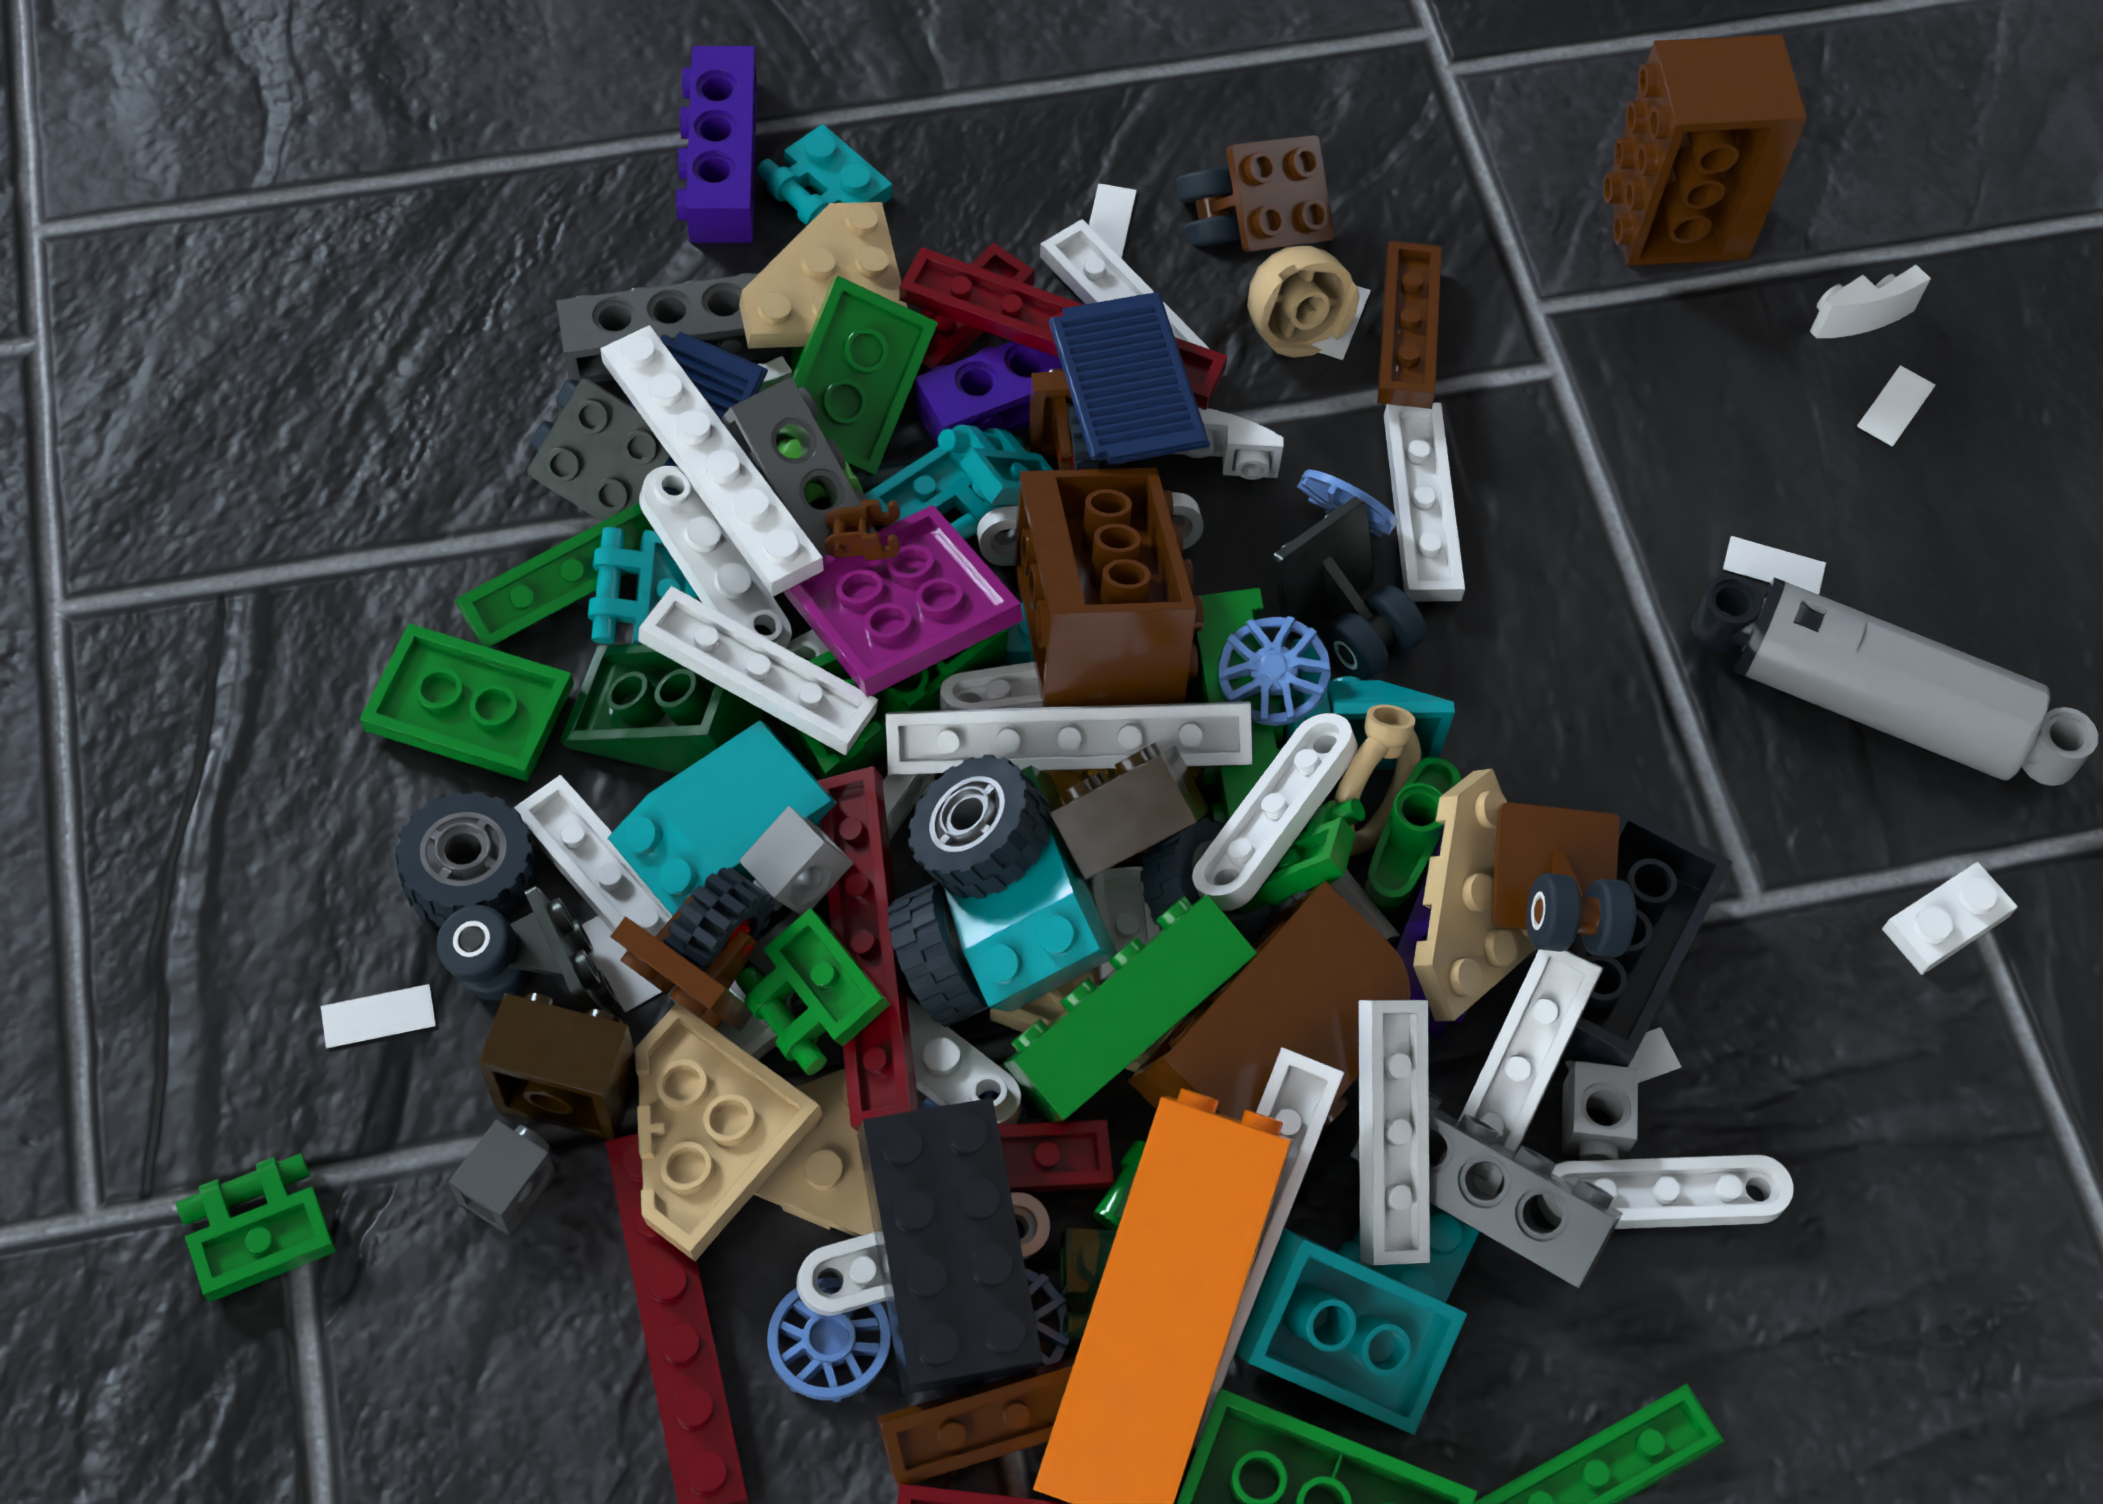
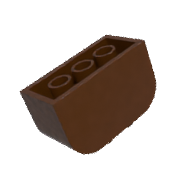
(1290, 995)

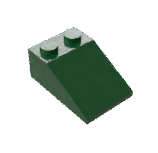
(652, 710)

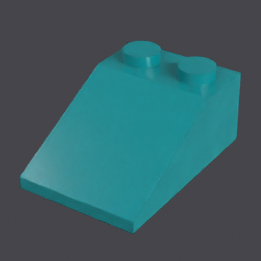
(716, 813)
(1033, 931)
(1349, 1332)

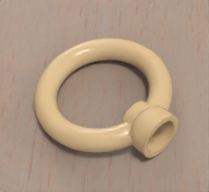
(1389, 736)

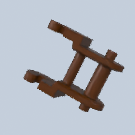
(851, 528)

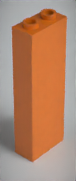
(1165, 1305)

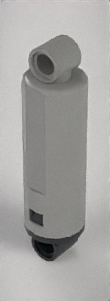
(1893, 680)

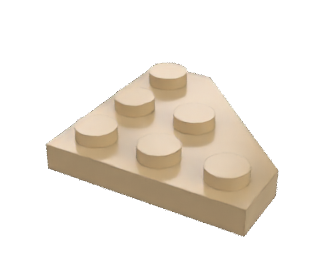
(788, 293)
(1462, 947)
(708, 1128)
(824, 1171)

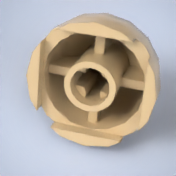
(1301, 300)

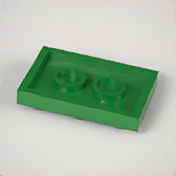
(861, 369)
(467, 702)

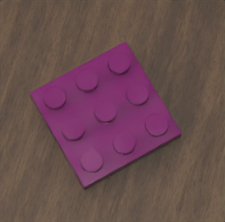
(908, 609)

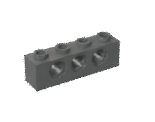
(697, 308)
(793, 411)
(1586, 1210)

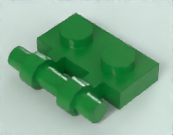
(1315, 855)
(825, 978)
(258, 1242)

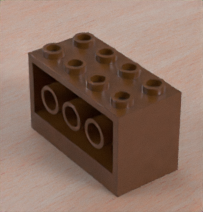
(1703, 149)
(1105, 588)

